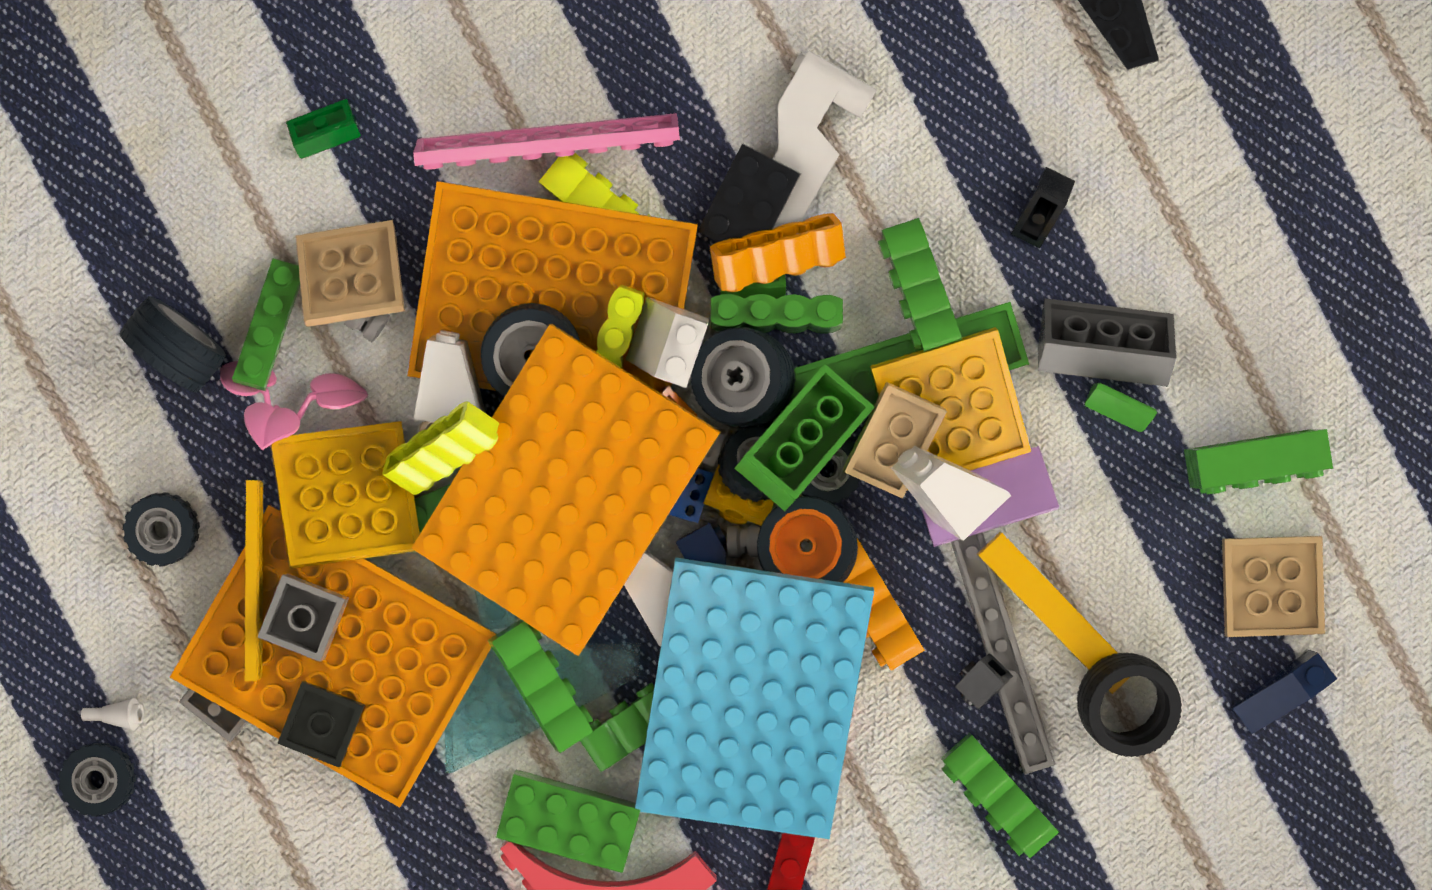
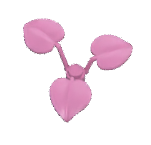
(270, 423)

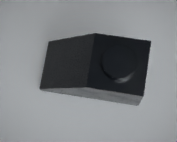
(1043, 207)

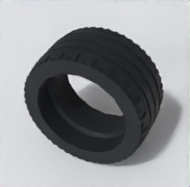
(1156, 729)

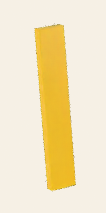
(253, 579)
(1046, 603)

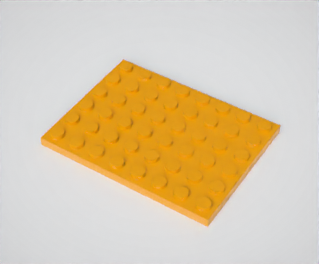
(519, 249)
(567, 490)
(390, 651)

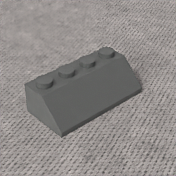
(1106, 342)

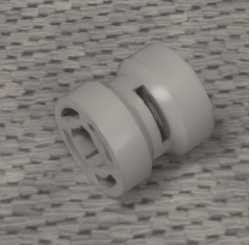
(369, 326)
(742, 540)

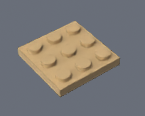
(349, 273)
(1273, 586)

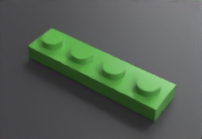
(268, 325)

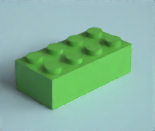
(804, 437)
(1260, 458)
(568, 821)

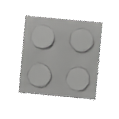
(303, 617)

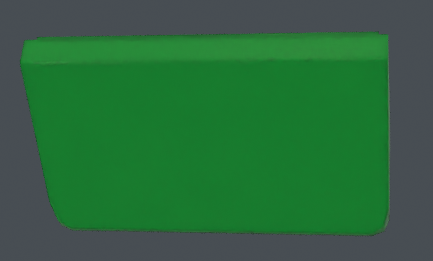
(323, 129)

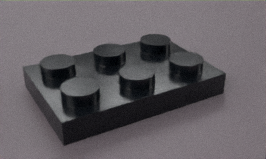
(749, 196)

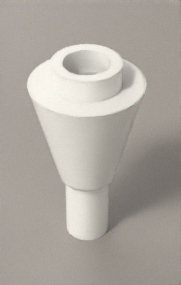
(123, 714)

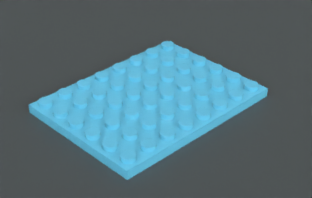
(753, 698)

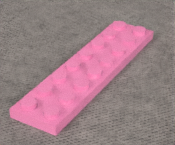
(534, 141)

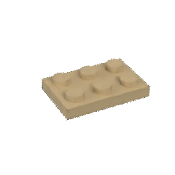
(891, 429)

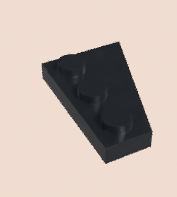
(1125, 30)

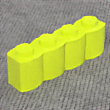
(575, 185)
(618, 329)
(441, 448)

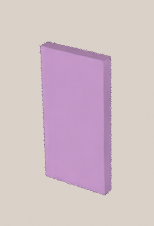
(1029, 489)

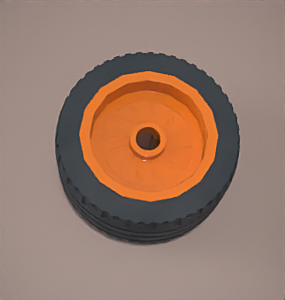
(814, 521)

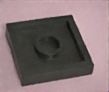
(321, 724)

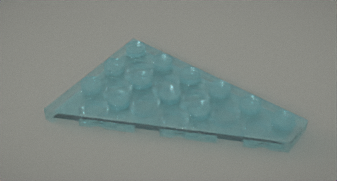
(496, 713)

